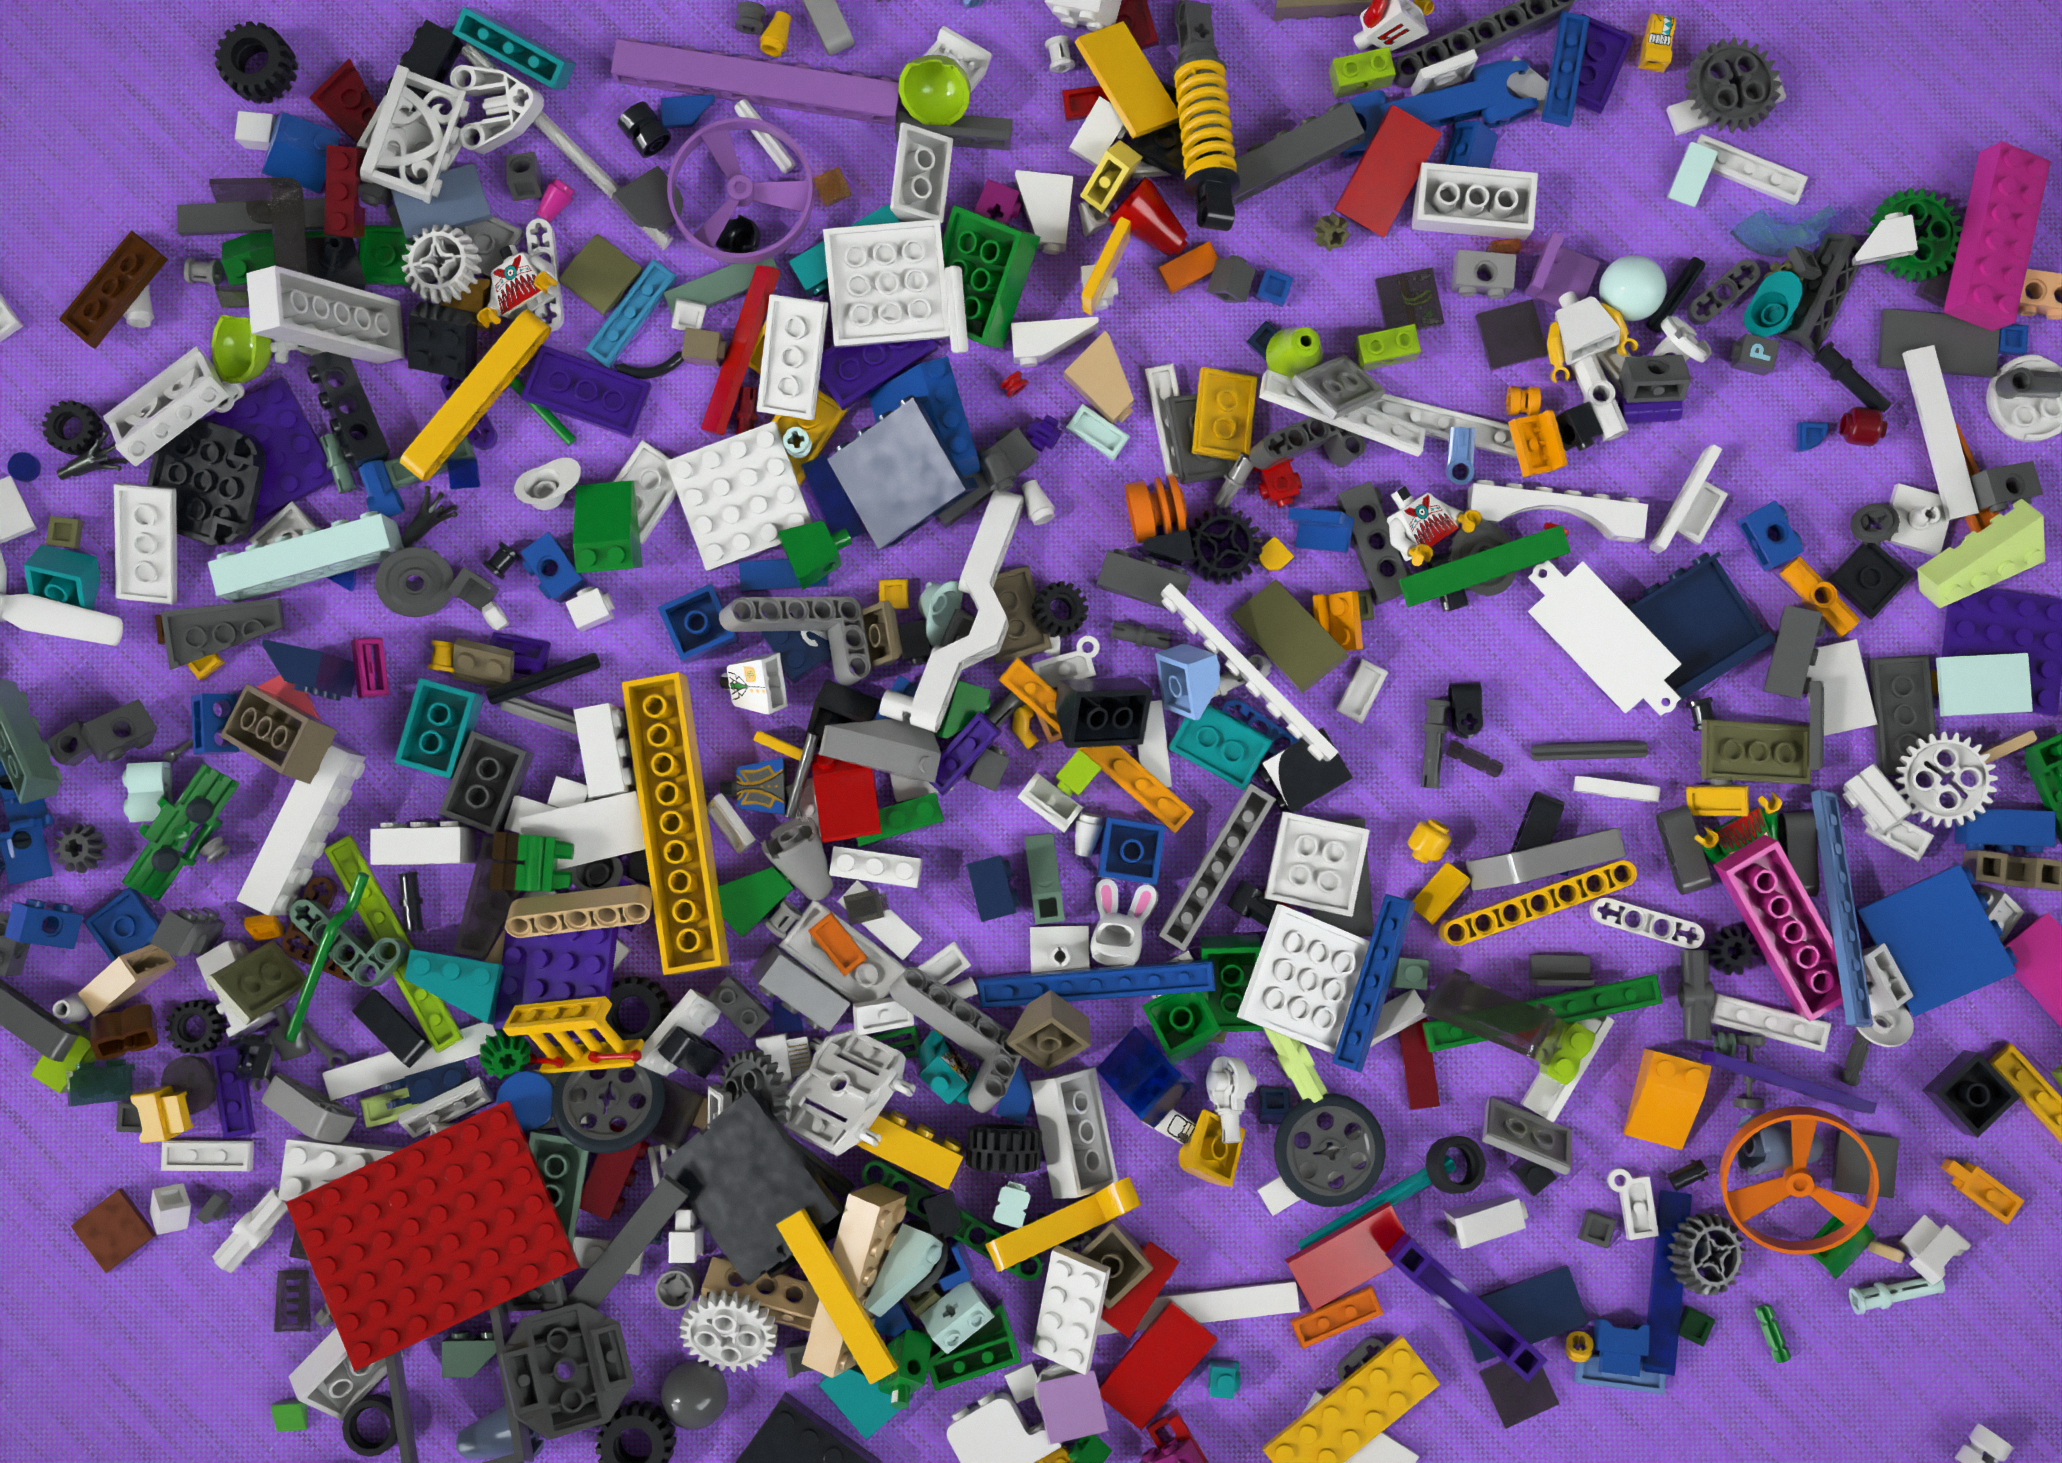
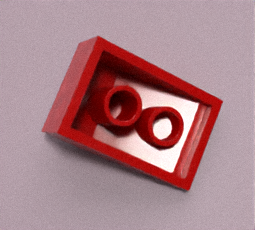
(845, 799)

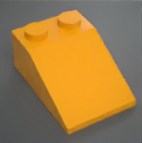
(1666, 1098)

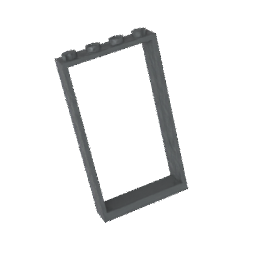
(519, 1432)

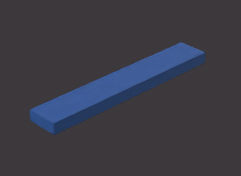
(1373, 983)

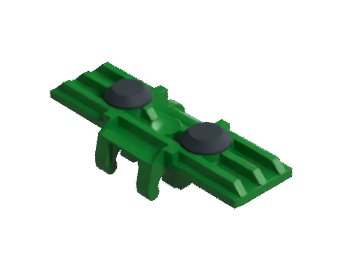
(173, 826)

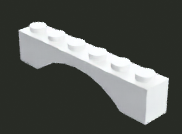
(1614, 519)

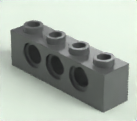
(1370, 498)

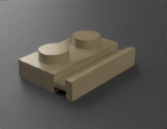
(482, 663)

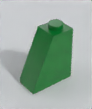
(753, 898)

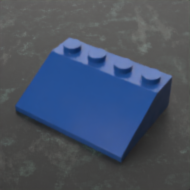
(943, 407)

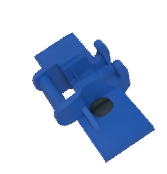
(24, 844)

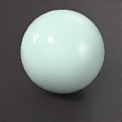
(1633, 287)

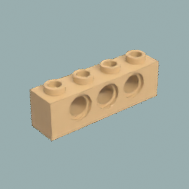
(781, 1288)

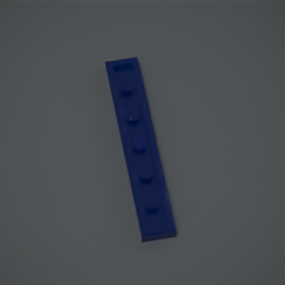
(1665, 1291)

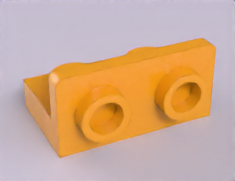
(1340, 618)

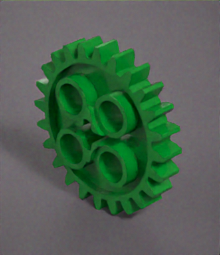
(1933, 250)

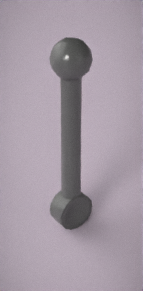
(171, 756)

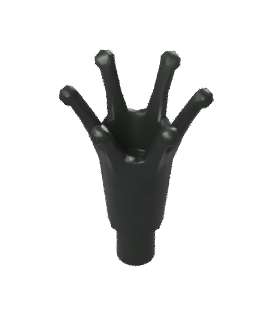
(91, 460)
(426, 518)

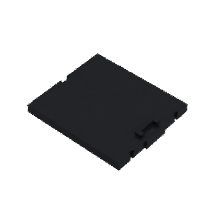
(746, 1181)

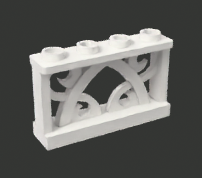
(397, 98)
(165, 406)

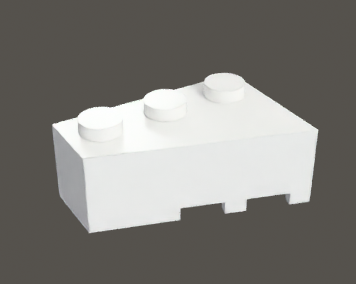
(217, 959)

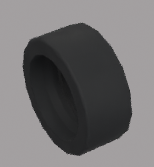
(1474, 1160)
(352, 1436)

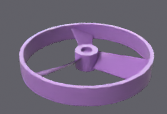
(742, 192)

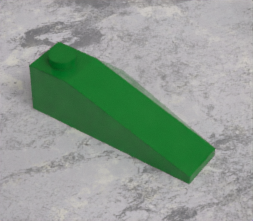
(250, 254)

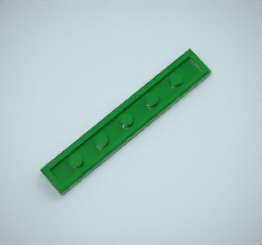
(1484, 566)

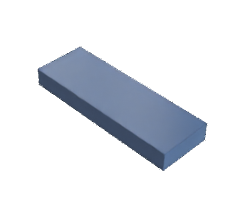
(1588, 1374)

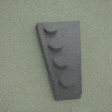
(211, 629)

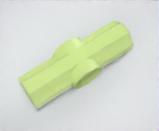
(1297, 1065)

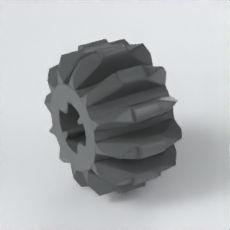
(82, 837)

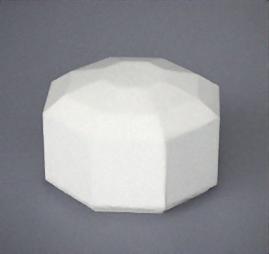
(495, 616)

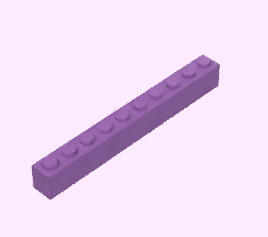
(756, 81)

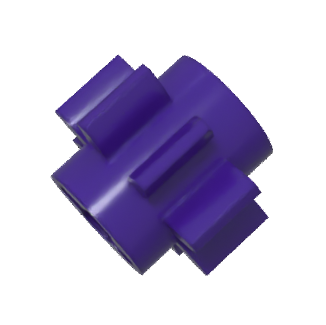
(1044, 433)

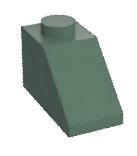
(1410, 973)

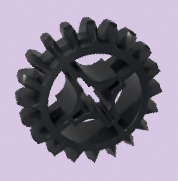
(1235, 551)

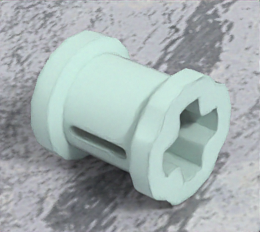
(805, 445)

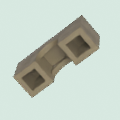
(2014, 871)

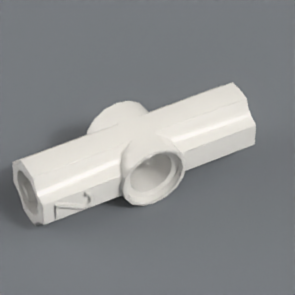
(1592, 380)
(251, 1231)

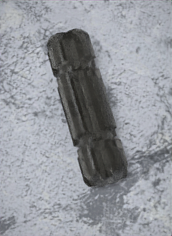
(1475, 759)

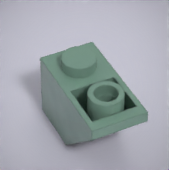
(466, 1354)

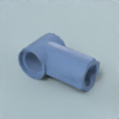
(1460, 450)

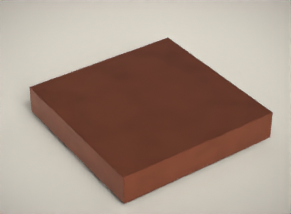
(113, 1230)

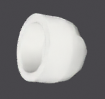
(1263, 661)

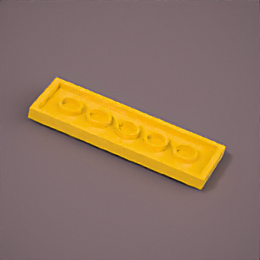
(1356, 1408)

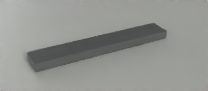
(234, 219)
(629, 1243)

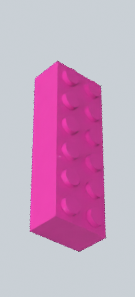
(1997, 236)
(1784, 925)

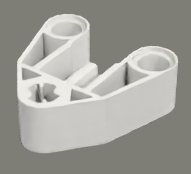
(497, 130)

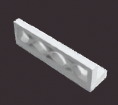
(1548, 1096)

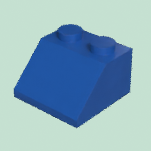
(299, 151)

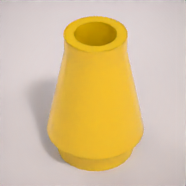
(775, 36)

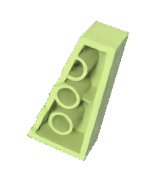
(1985, 557)

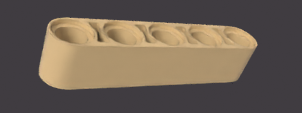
(579, 911)

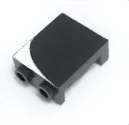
(1301, 777)

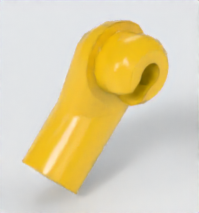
(1021, 724)

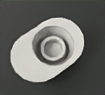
(548, 484)

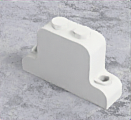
(997, 1433)

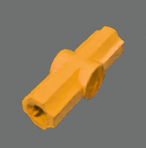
(1806, 582)

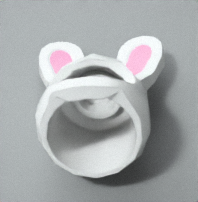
(1117, 935)

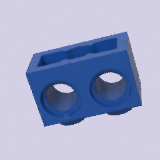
(207, 723)

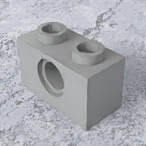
(1497, 265)

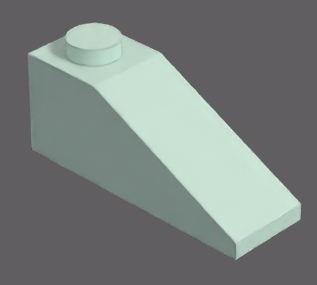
(905, 1266)

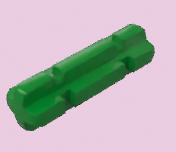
(1772, 1333)

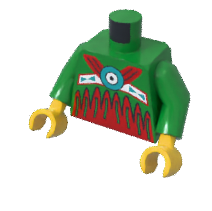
(1741, 830)

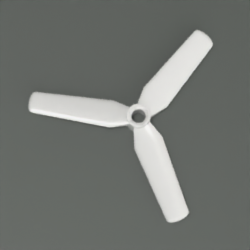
(55, 617)

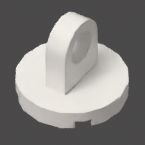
(1681, 341)

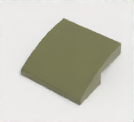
(600, 274)

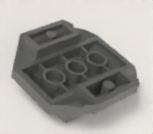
(597, 1365)

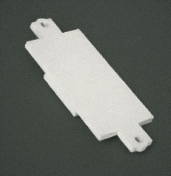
(1604, 637)

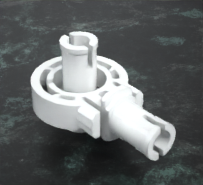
(1229, 1093)

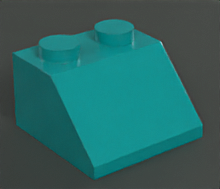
(63, 576)

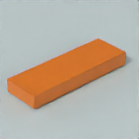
(1336, 1316)

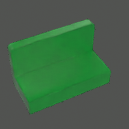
(1841, 1256)

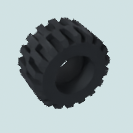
(242, 45)
(650, 993)
(1003, 1148)
(643, 1418)

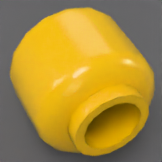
(1429, 840)

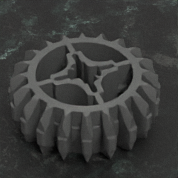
(1697, 1249)

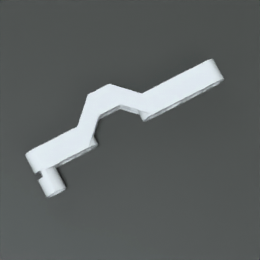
(988, 630)

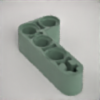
(344, 937)

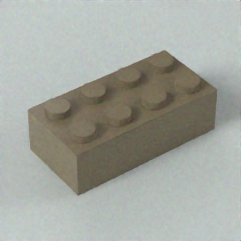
(278, 734)

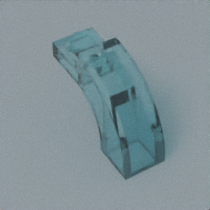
(1774, 239)

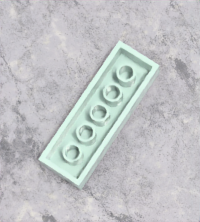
(305, 557)

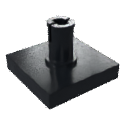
(335, 260)

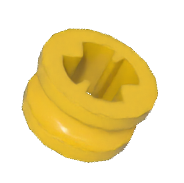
(1579, 1355)

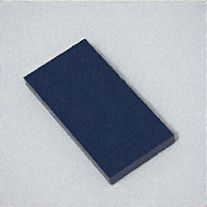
(1534, 1308)

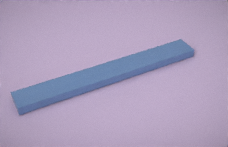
(1842, 909)

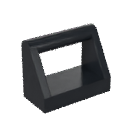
(1171, 548)

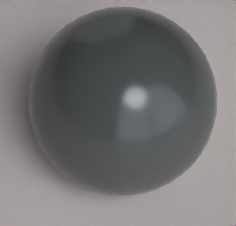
(694, 1395)

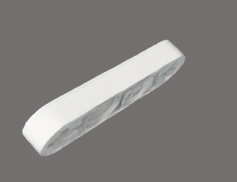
(548, 239)
(1646, 924)

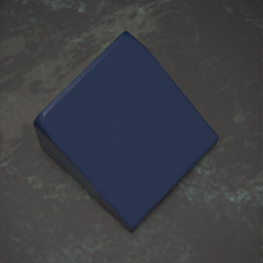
(1273, 1105)

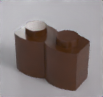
(129, 1030)

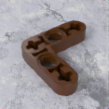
(294, 932)

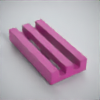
(360, 668)

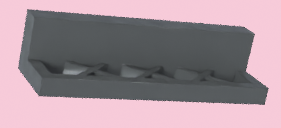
(968, 131)
(1809, 314)

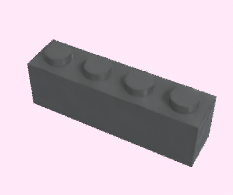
(1021, 458)

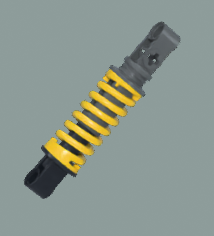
(1204, 118)

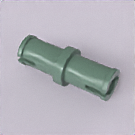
(337, 464)

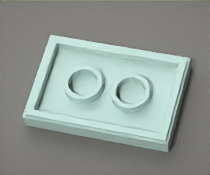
(1984, 684)

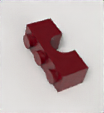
(342, 207)

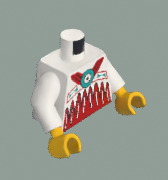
(518, 285)
(1424, 523)

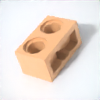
(2042, 286)

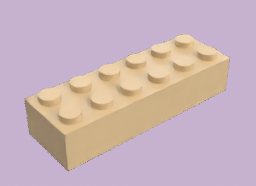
(860, 1251)

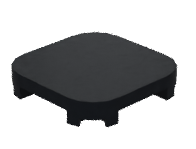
(215, 481)

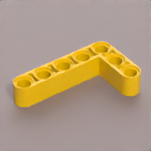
(1064, 1224)

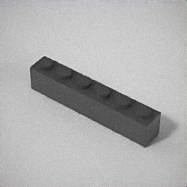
(1297, 150)

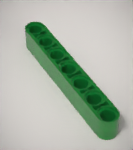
(969, 1220)

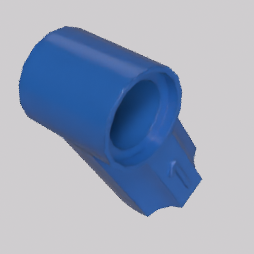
(380, 492)

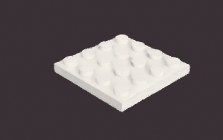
(886, 283)
(739, 495)
(1304, 979)

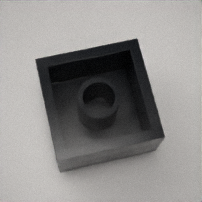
(442, 340)
(1971, 1093)

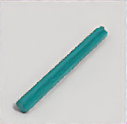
(1394, 1195)

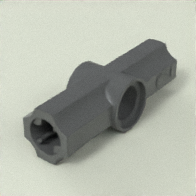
(1696, 994)

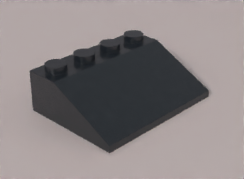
(801, 1436)

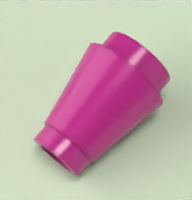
(554, 200)

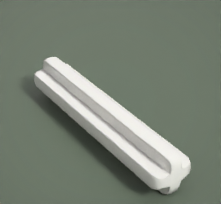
(769, 142)
(956, 309)

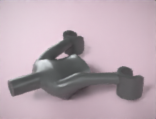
(301, 1047)

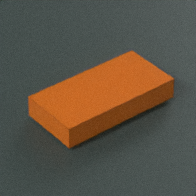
(1188, 268)
(837, 944)

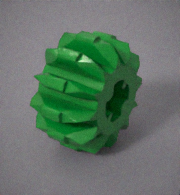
(504, 1054)

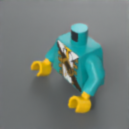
(945, 1069)

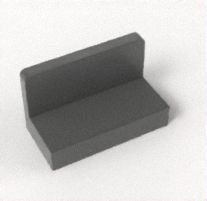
(1560, 970)

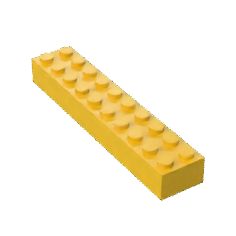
(675, 824)

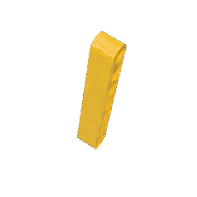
(475, 395)
(1551, 902)

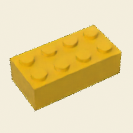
(916, 1148)

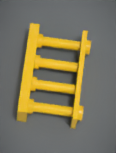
(571, 1015)

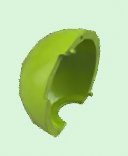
(935, 90)
(238, 352)

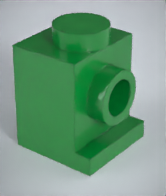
(1089, 1450)

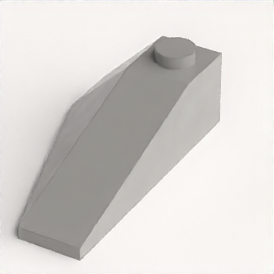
(884, 746)

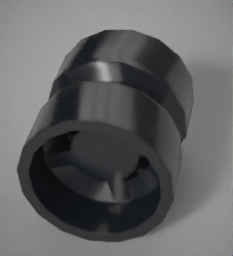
(641, 126)

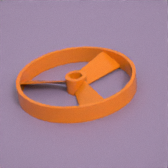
(1796, 1181)

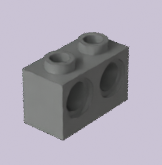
(740, 1006)

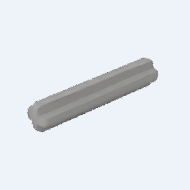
(540, 714)

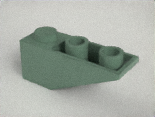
(1044, 879)

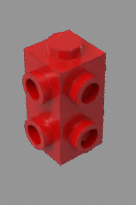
(1279, 484)

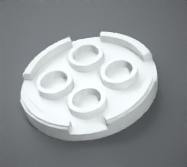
(2025, 417)

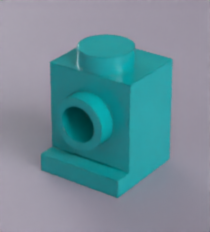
(1223, 1378)

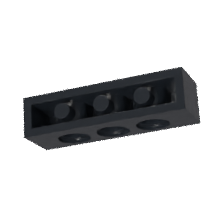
(331, 366)

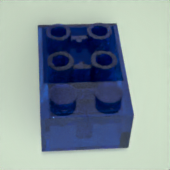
(1144, 1077)

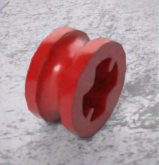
(1014, 384)

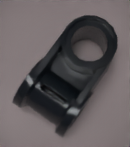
(1466, 703)

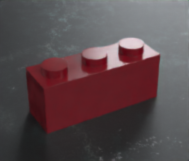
(610, 1178)

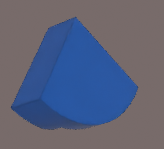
(1810, 435)

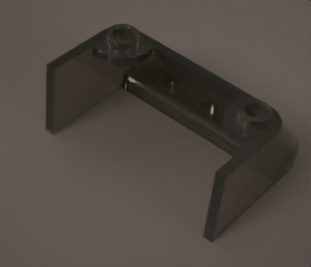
(272, 202)
(1495, 1016)

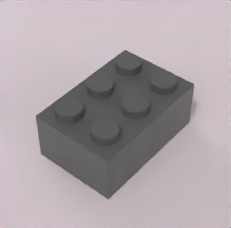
(486, 783)

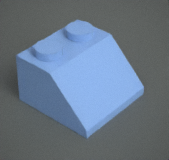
(1187, 679)

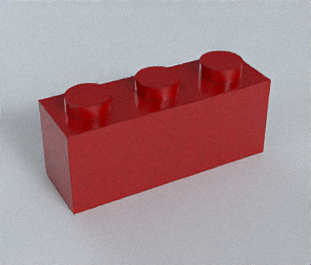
(1133, 1306)

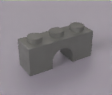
(188, 931)

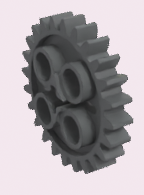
(1733, 85)
(755, 1070)

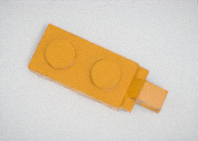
(1983, 1190)

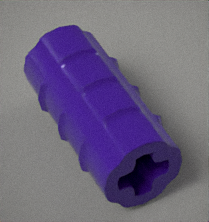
(1650, 411)

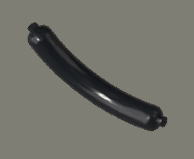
(654, 371)

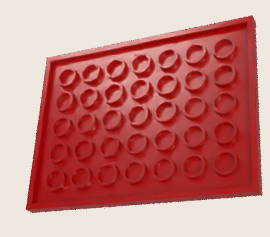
(432, 1235)

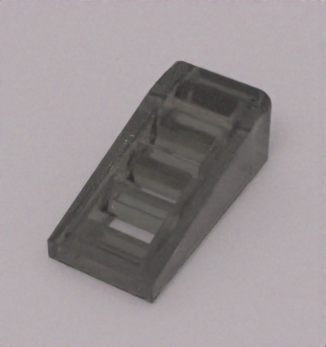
(303, 1313)

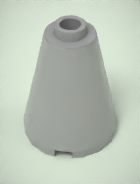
(800, 857)

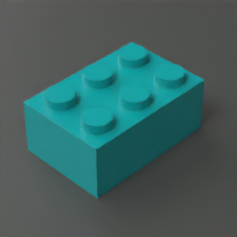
(438, 728)

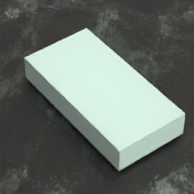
(1692, 174)
(1097, 432)

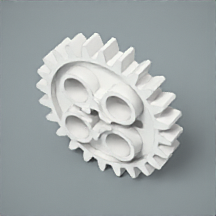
(1963, 760)
(728, 1331)

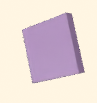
(1071, 1407)

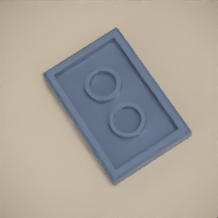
(457, 205)

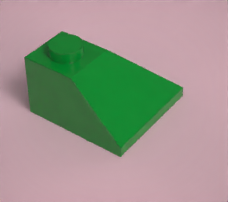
(1182, 1023)

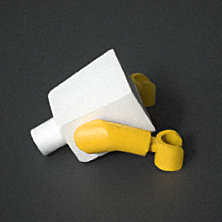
(1584, 330)

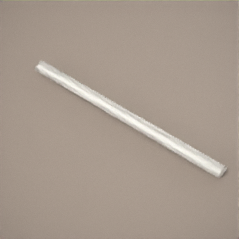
(568, 147)

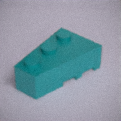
(459, 981)

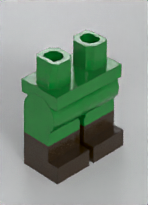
(539, 866)

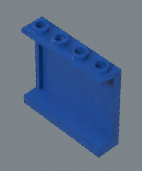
(1939, 938)

